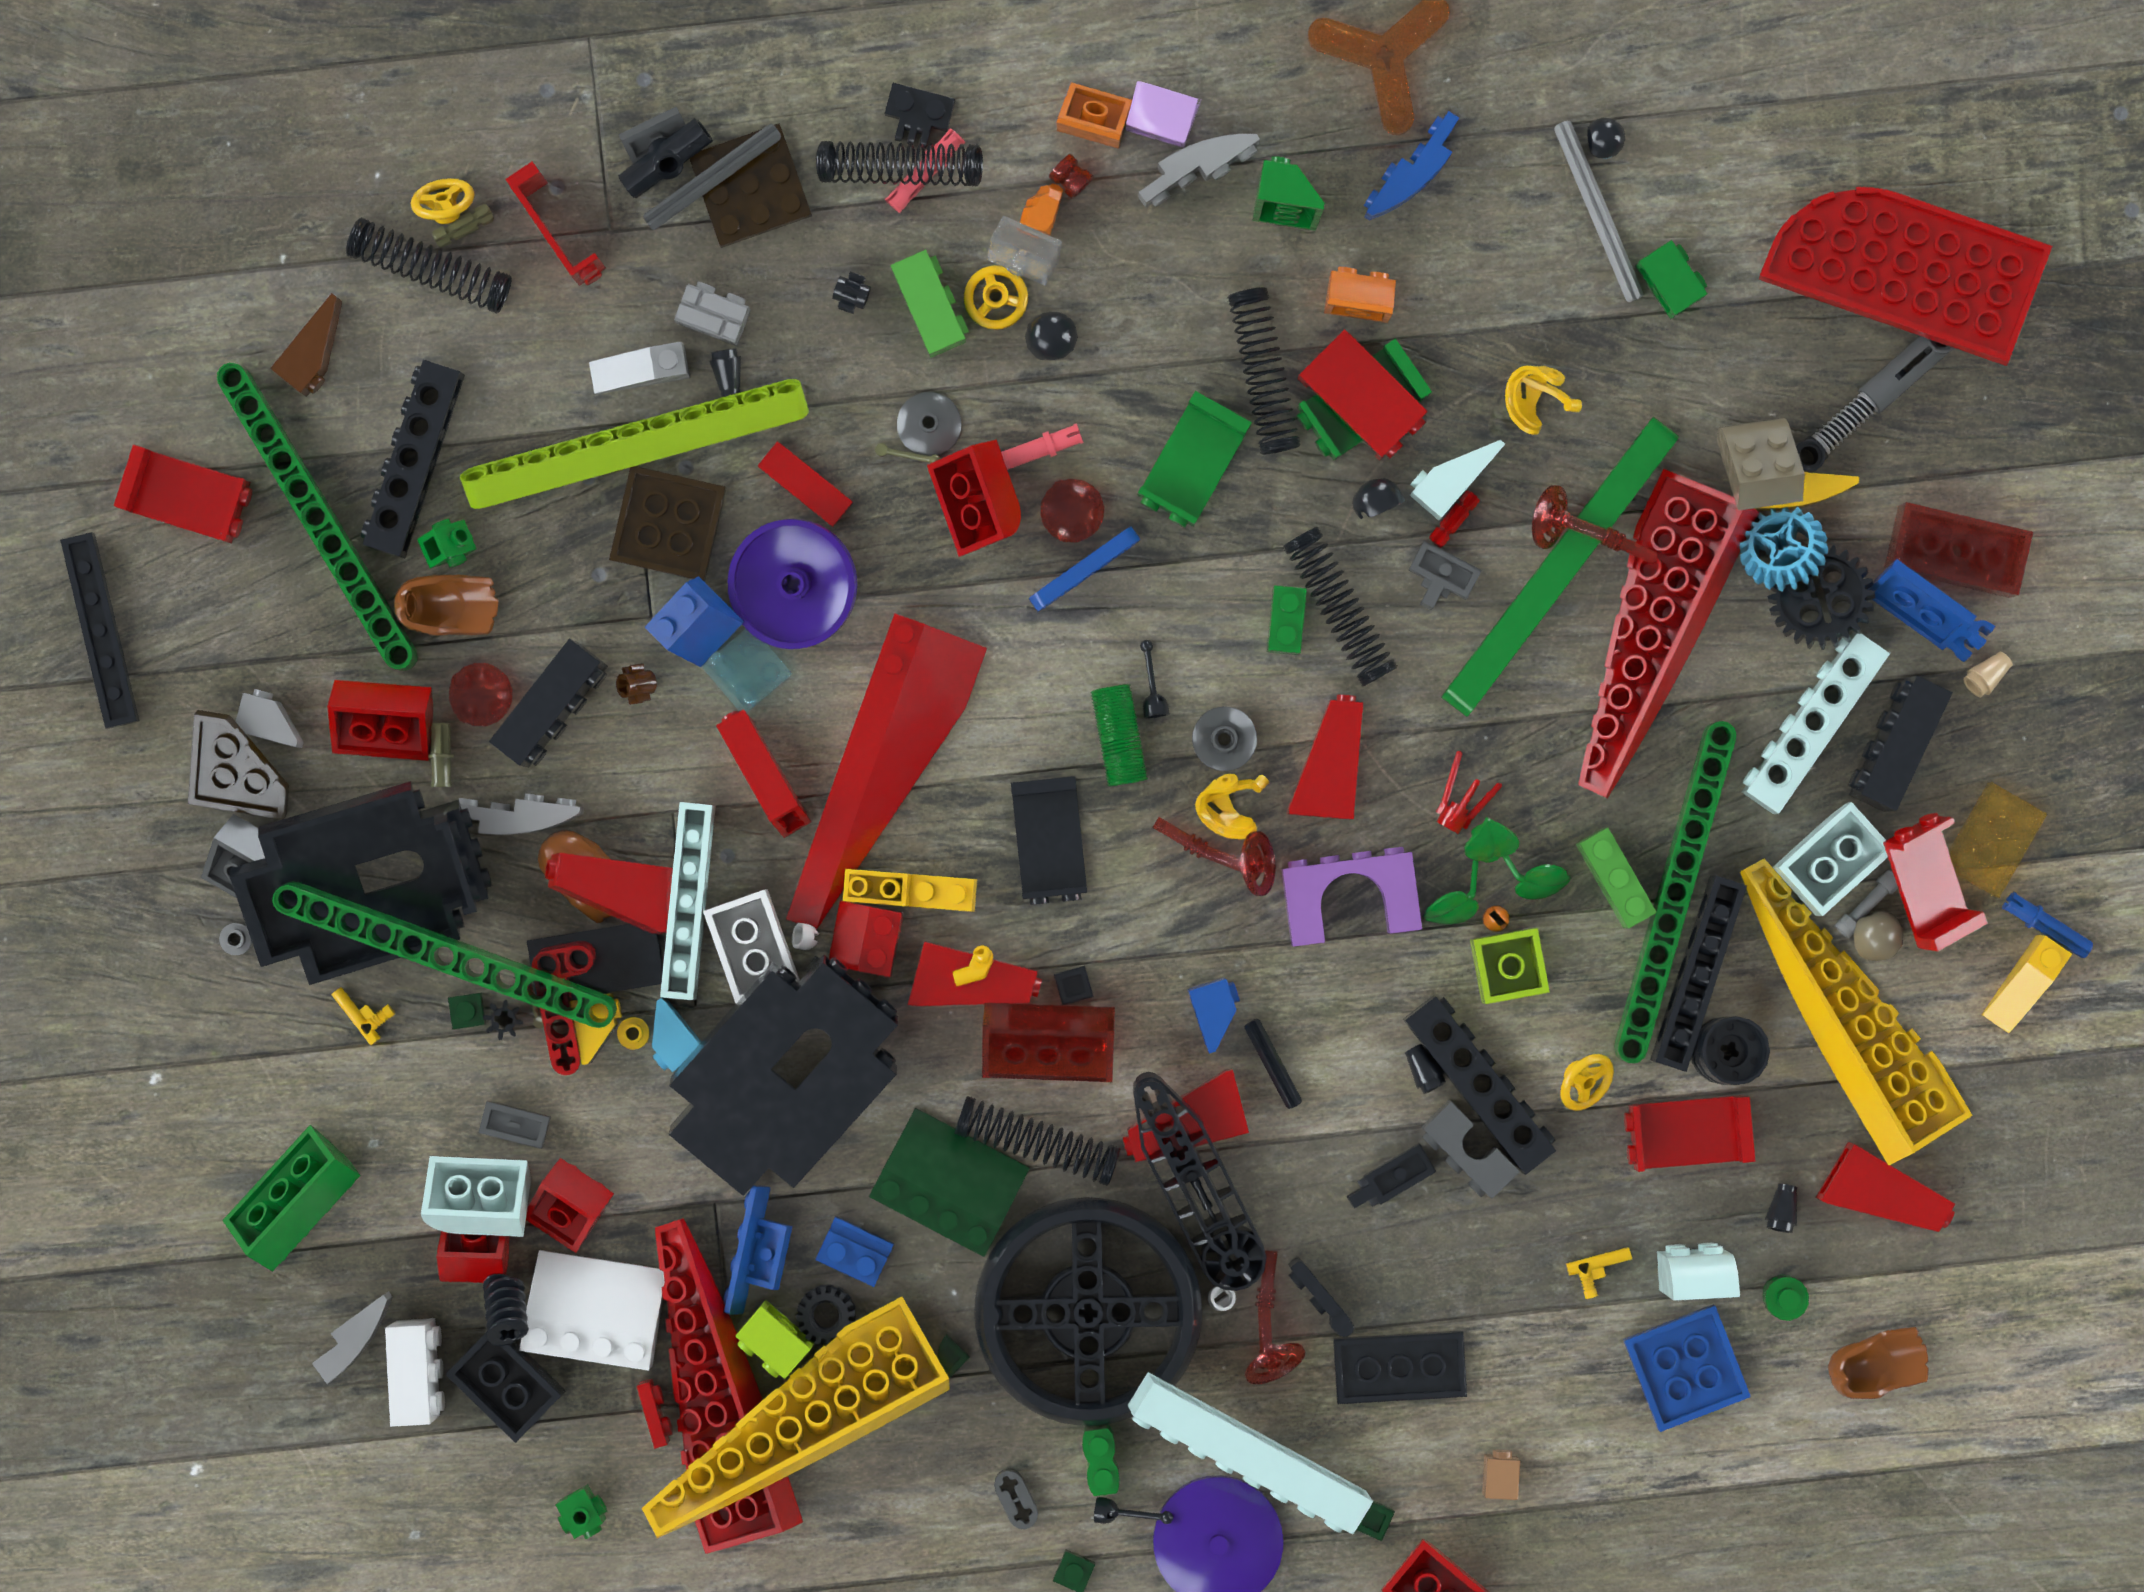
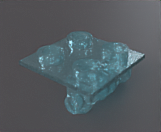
(746, 670)

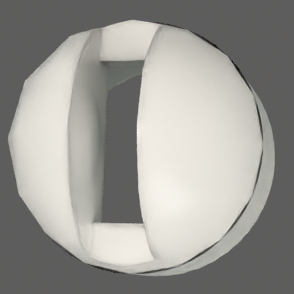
(803, 936)
(1223, 1304)

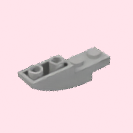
(1208, 157)
(528, 815)

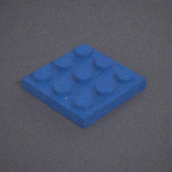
(1686, 1368)

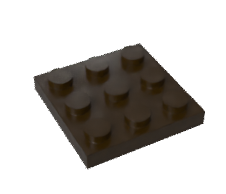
(755, 197)
(667, 523)

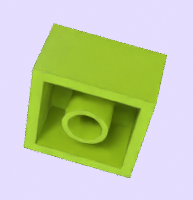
(1509, 965)
(773, 1340)

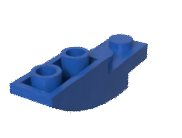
(1407, 180)

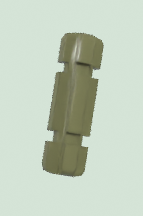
(463, 226)

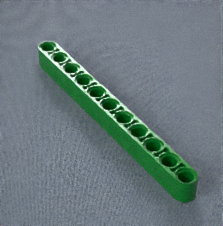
(306, 505)
(1559, 568)
(1686, 879)
(429, 957)

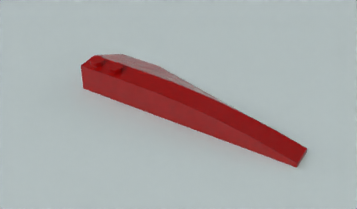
(1661, 615)
(902, 721)

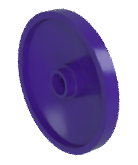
(792, 583)
(1219, 1537)

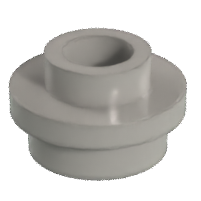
(245, 942)

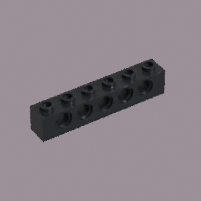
(418, 477)
(1698, 972)
(1524, 1155)

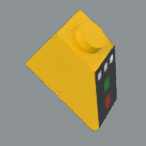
(593, 1039)

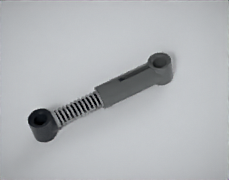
(1873, 396)

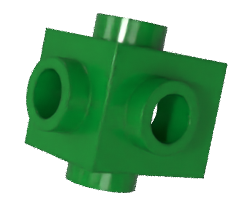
(447, 544)
(583, 1501)

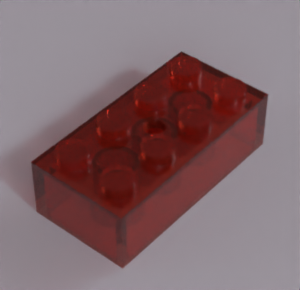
(1990, 555)
(1048, 1042)

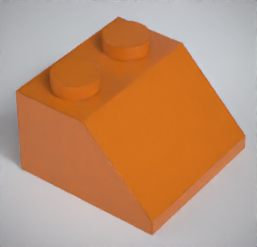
(1360, 295)

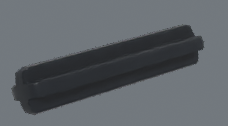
(1273, 1063)

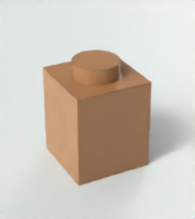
(1501, 1475)

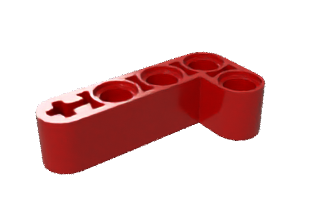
(564, 968)

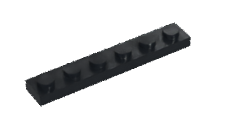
(99, 630)

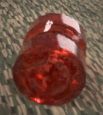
(1071, 176)

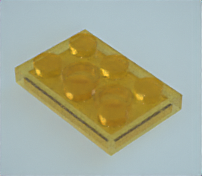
(1994, 839)

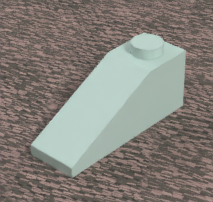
(1448, 481)

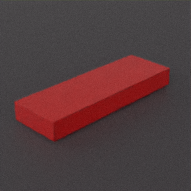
(805, 484)

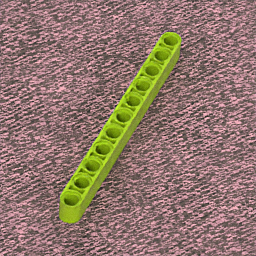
(634, 443)

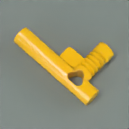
(364, 1015)
(1596, 1268)

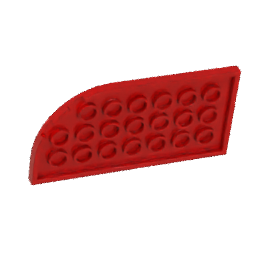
(1911, 268)

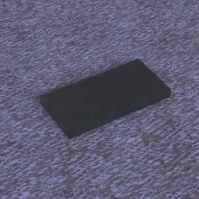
(624, 958)
(1400, 1367)

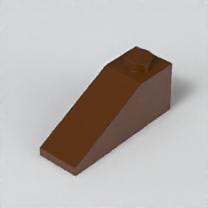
(309, 353)

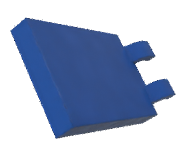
(1929, 610)

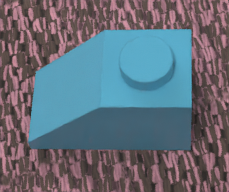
(672, 1037)

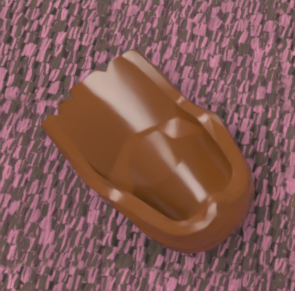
(447, 605)
(572, 843)
(1879, 1364)

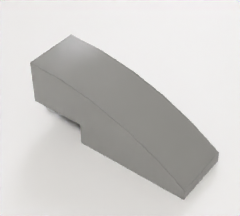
(352, 1339)

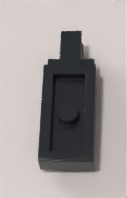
(1393, 1177)

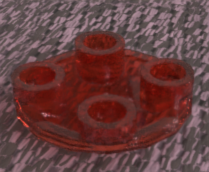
(1072, 510)
(480, 694)

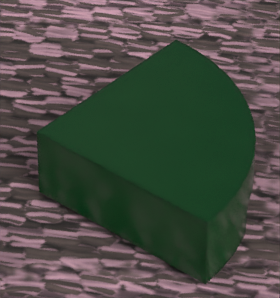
(951, 1355)

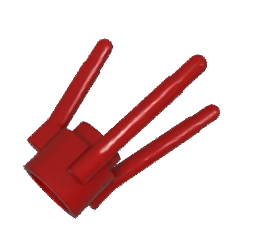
(1455, 814)

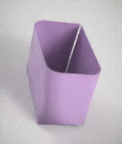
(1161, 114)

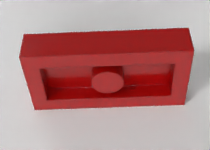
(651, 1399)

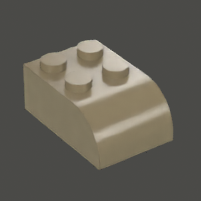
(1762, 463)

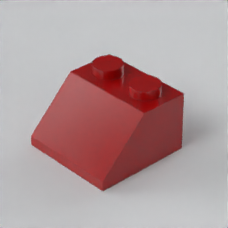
(866, 938)
(568, 1204)
(471, 1257)

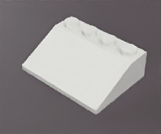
(594, 1310)

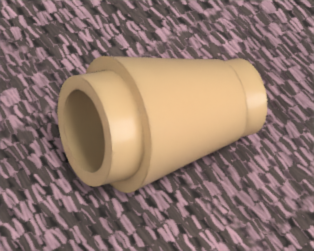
(1987, 674)

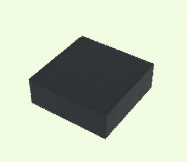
(1073, 985)

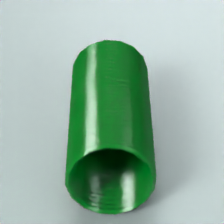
(1115, 723)

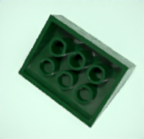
(949, 1182)

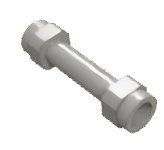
(1886, 885)

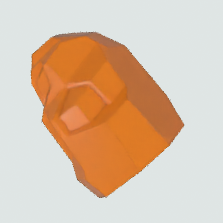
(1042, 208)

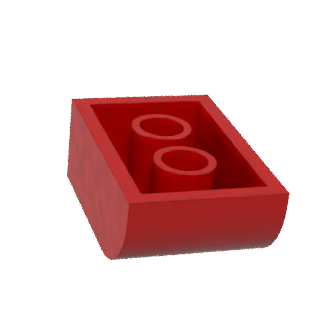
(976, 496)
(1430, 1571)

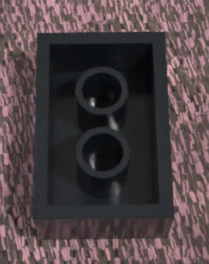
(506, 1385)

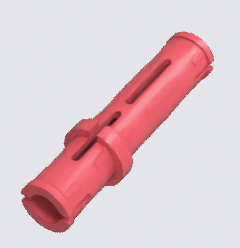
(903, 193)
(1042, 446)

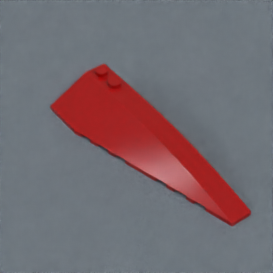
(713, 1388)

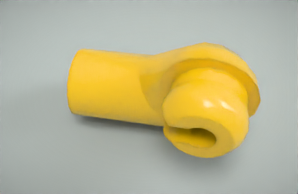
(977, 968)

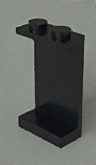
(1049, 839)

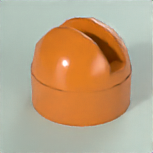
(1491, 923)

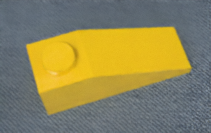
(2026, 982)

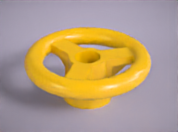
(443, 204)
(979, 315)
(1584, 1078)

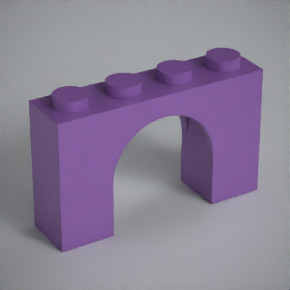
(1391, 873)

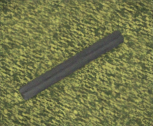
(712, 176)

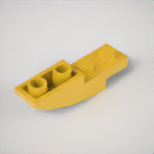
(910, 890)

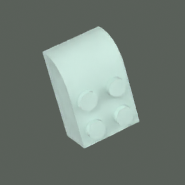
(1832, 859)
(476, 1196)
(1697, 1272)

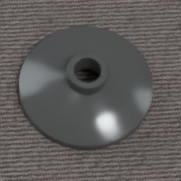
(939, 437)
(1242, 738)

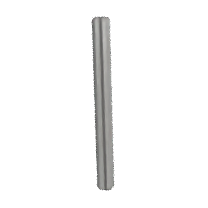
(1598, 211)

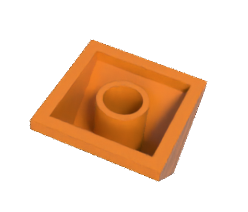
(1094, 115)

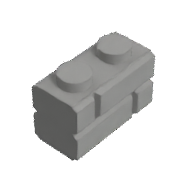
(712, 313)

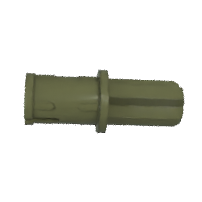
(441, 755)

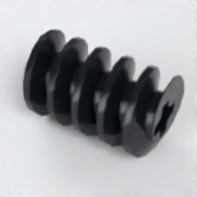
(505, 1309)

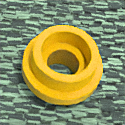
(640, 1025)

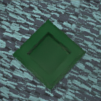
(1376, 1521)

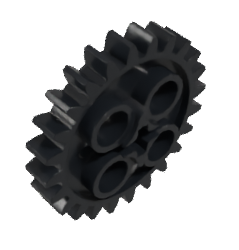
(1849, 588)

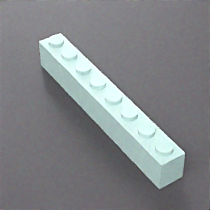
(1249, 1453)

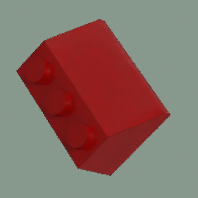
(380, 720)

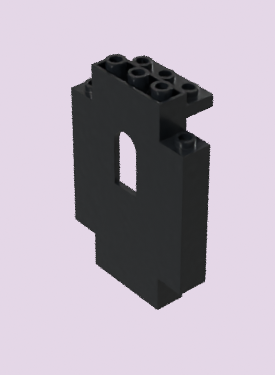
(323, 853)
(750, 1116)

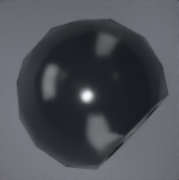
(1605, 138)

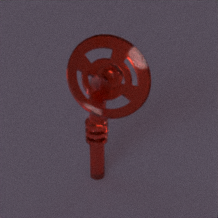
(1554, 517)
(1250, 862)
(1271, 1356)

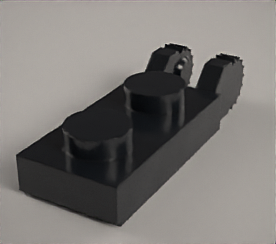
(1321, 1298)

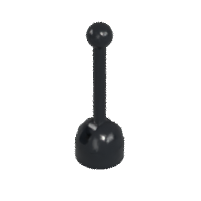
(1155, 704)
(1107, 1511)

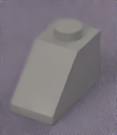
(267, 719)

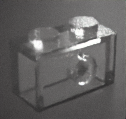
(1024, 250)

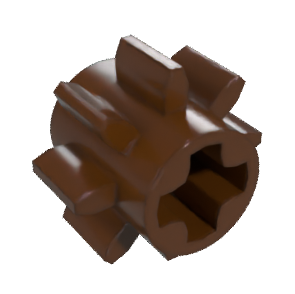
(636, 683)

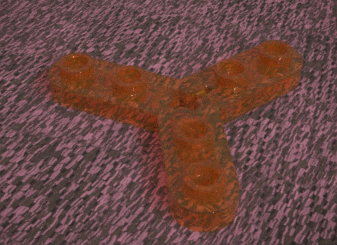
(1362, 47)

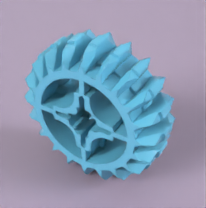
(1790, 563)

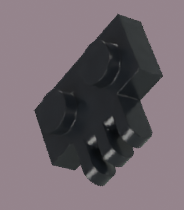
(918, 112)

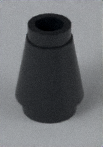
(727, 370)
(1425, 1070)
(1783, 1209)

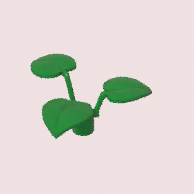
(1488, 844)

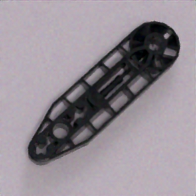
(1188, 1167)

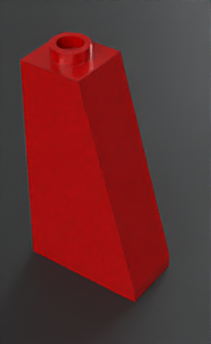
(1331, 768)
(763, 773)
(619, 888)
(936, 984)
(1217, 1105)
(1878, 1189)

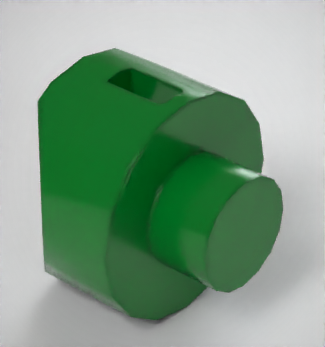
(1785, 1297)

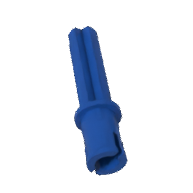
(2048, 925)

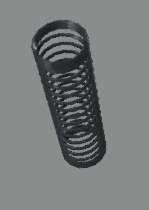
(971, 163)
(359, 241)
(1248, 297)
(1301, 543)
(963, 1130)

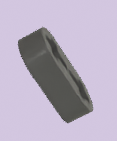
(1023, 1495)

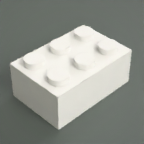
(748, 940)
(414, 1372)

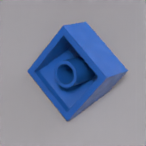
(694, 622)
(1214, 1009)

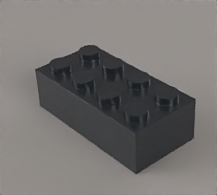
(549, 703)
(1899, 743)

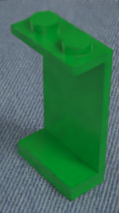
(1333, 433)
(1193, 460)

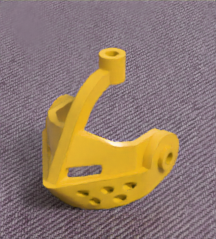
(1523, 410)
(1229, 821)

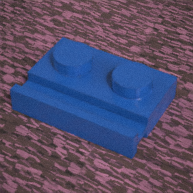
(854, 1251)

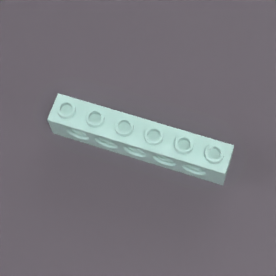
(1868, 659)
(687, 901)

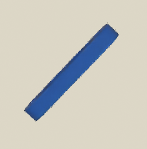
(1084, 569)

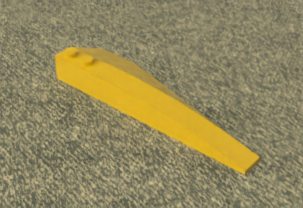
(1888, 1079)
(843, 1393)

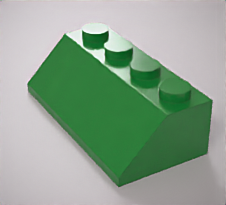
(1286, 196)
(290, 1198)

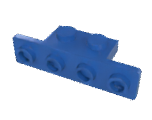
(759, 1251)

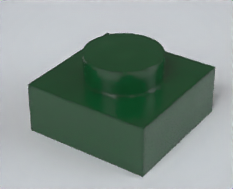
(466, 1011)
(1073, 1571)

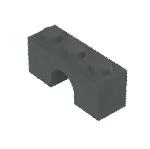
(1446, 1130)

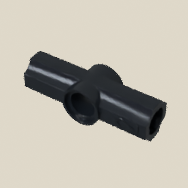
(652, 167)

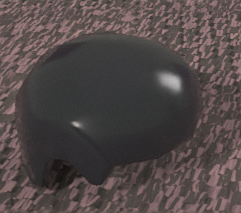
(1051, 336)
(1376, 497)

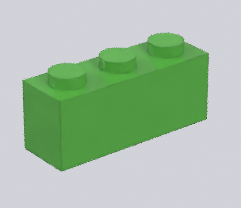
(930, 303)
(1616, 878)

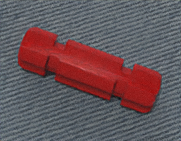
(1454, 519)

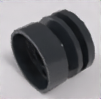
(1748, 1048)

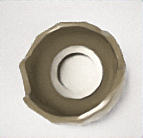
(1878, 936)

